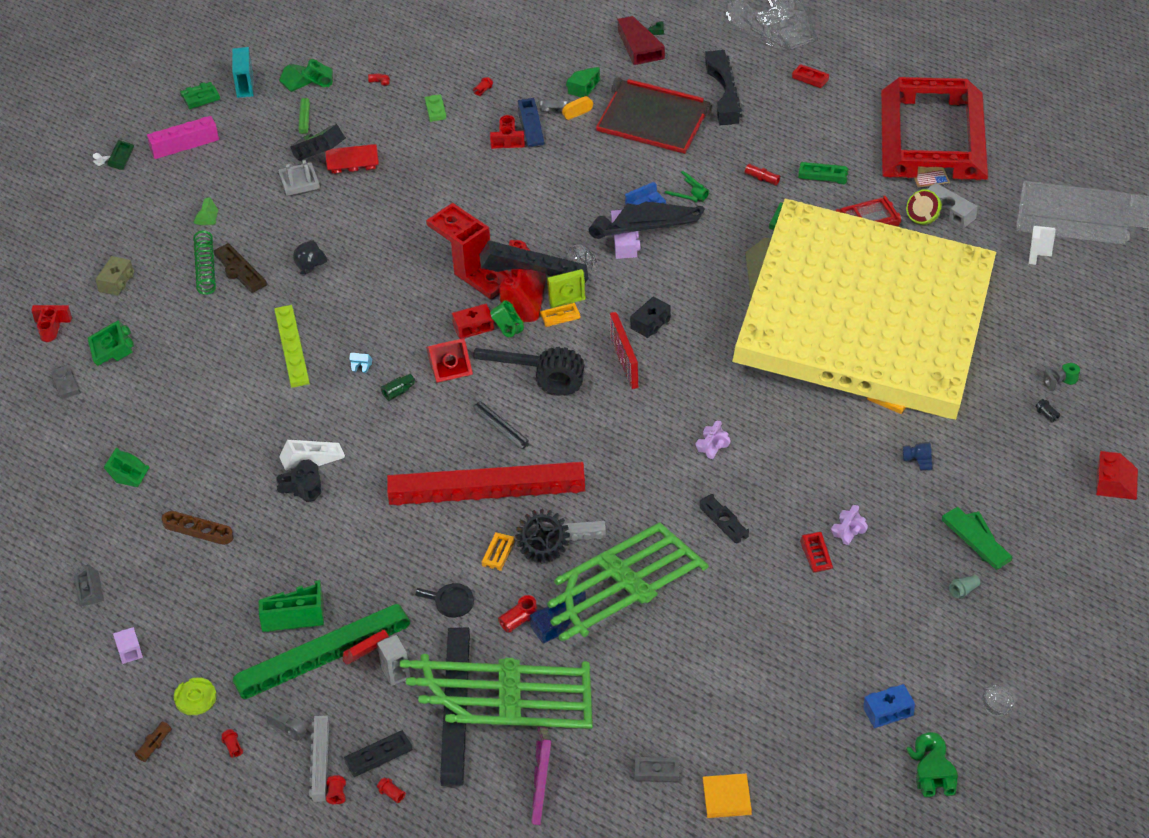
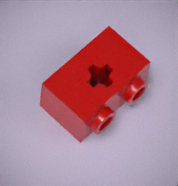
(473, 321)

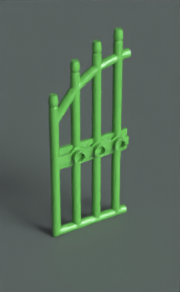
(626, 579)
(509, 692)

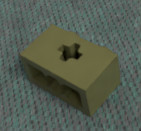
(114, 275)

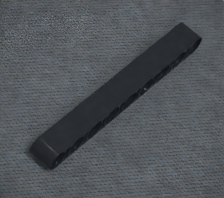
(454, 733)

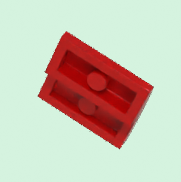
(364, 647)

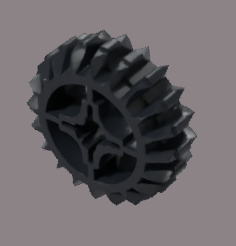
(536, 539)

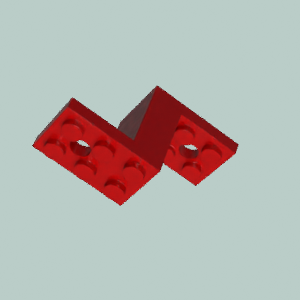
(467, 241)

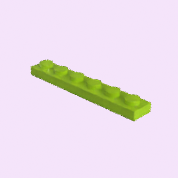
(291, 346)

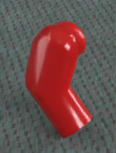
(383, 78)

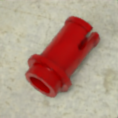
(486, 83)
(230, 739)
(391, 790)

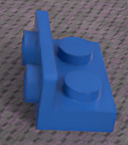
(643, 194)

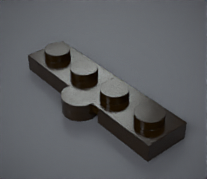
(239, 268)

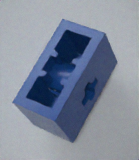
(889, 706)

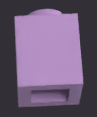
(127, 645)

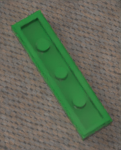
(977, 538)

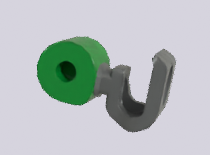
(1069, 374)

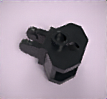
(302, 481)

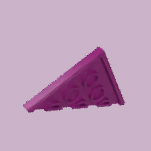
(540, 773)

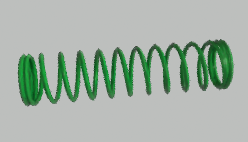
(204, 260)

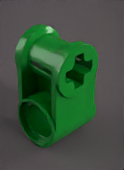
(318, 72)
(506, 318)

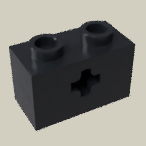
(650, 317)

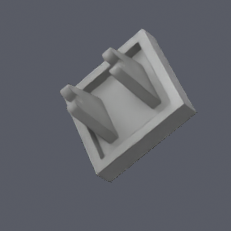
(298, 178)

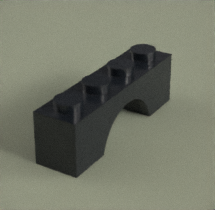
(321, 142)

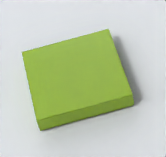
(566, 288)

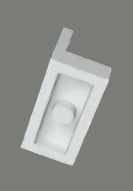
(1041, 242)

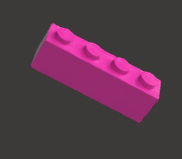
(182, 137)

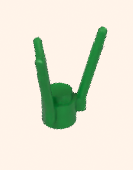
(699, 191)

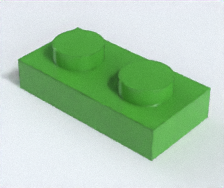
(435, 108)

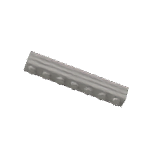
(577, 531)
(319, 758)

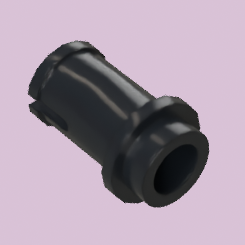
(1047, 410)

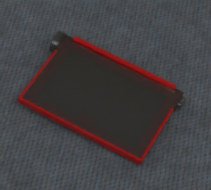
(653, 115)

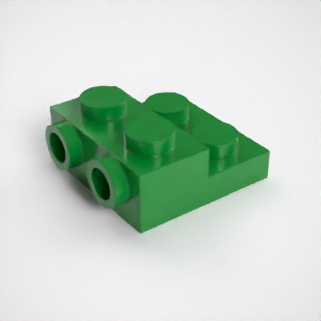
(111, 343)

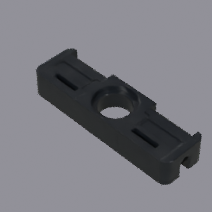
(715, 510)

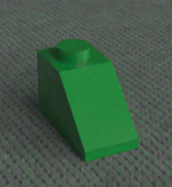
(583, 82)

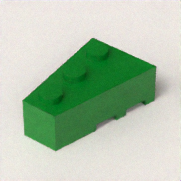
(293, 609)

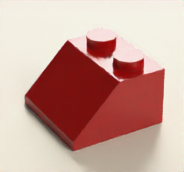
(449, 360)
(1116, 476)

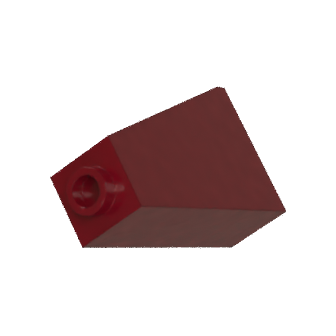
(639, 41)

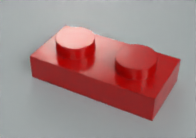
(810, 76)

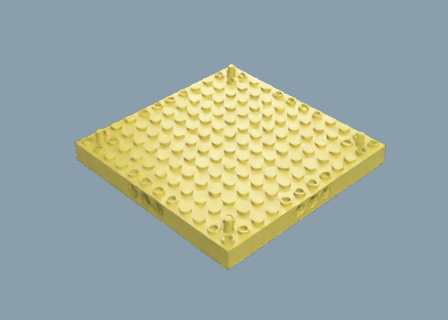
(867, 308)

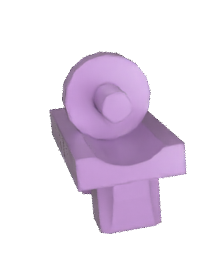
(714, 440)
(851, 525)

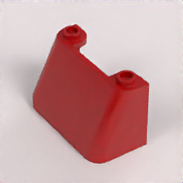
(524, 291)

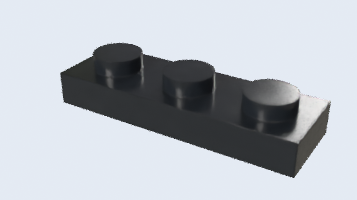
(378, 753)

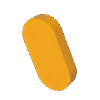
(577, 107)

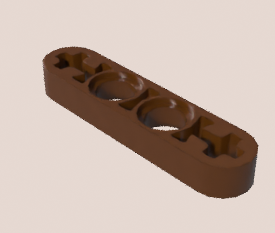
(199, 525)

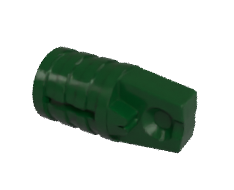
(397, 387)

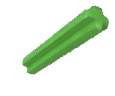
(304, 116)

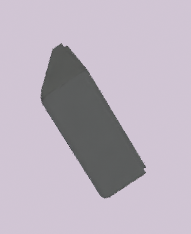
(88, 586)

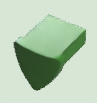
(207, 214)

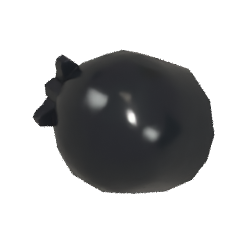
(307, 256)

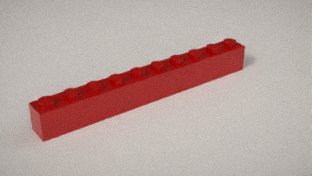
(486, 483)

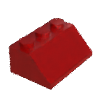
(352, 158)

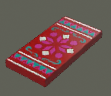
(624, 350)

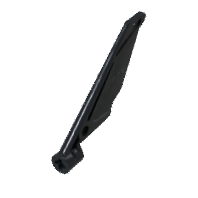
(645, 217)

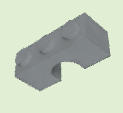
(961, 210)

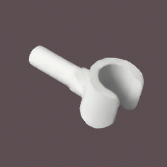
(100, 160)

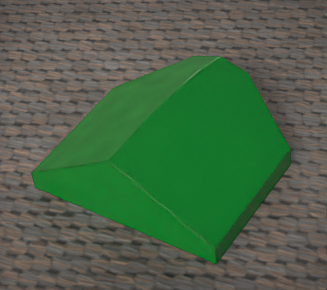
(292, 77)
(126, 468)

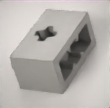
(390, 654)

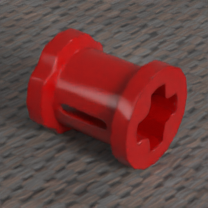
(335, 789)

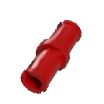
(762, 174)

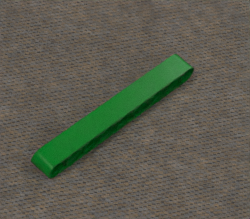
(317, 652)

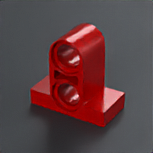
(507, 135)
(49, 319)

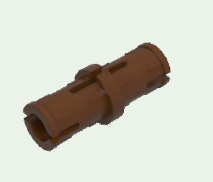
(145, 751)

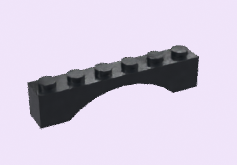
(729, 105)
(504, 257)

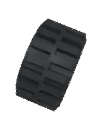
(560, 371)

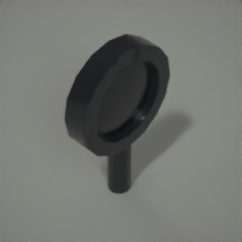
(451, 600)

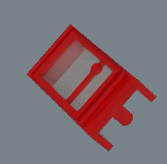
(876, 210)

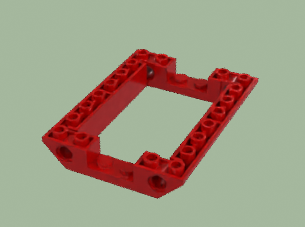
(906, 162)

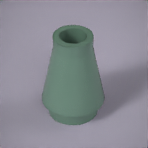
(963, 586)

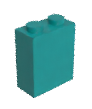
(242, 72)

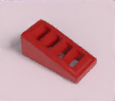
(813, 538)

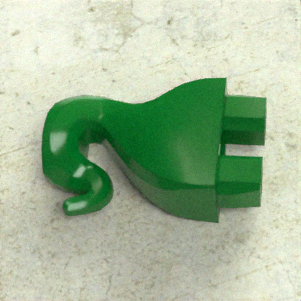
(933, 769)

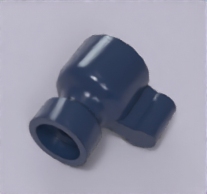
(921, 453)

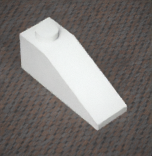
(318, 452)

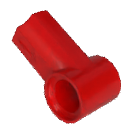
(518, 614)

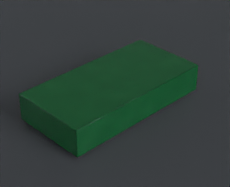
(120, 155)

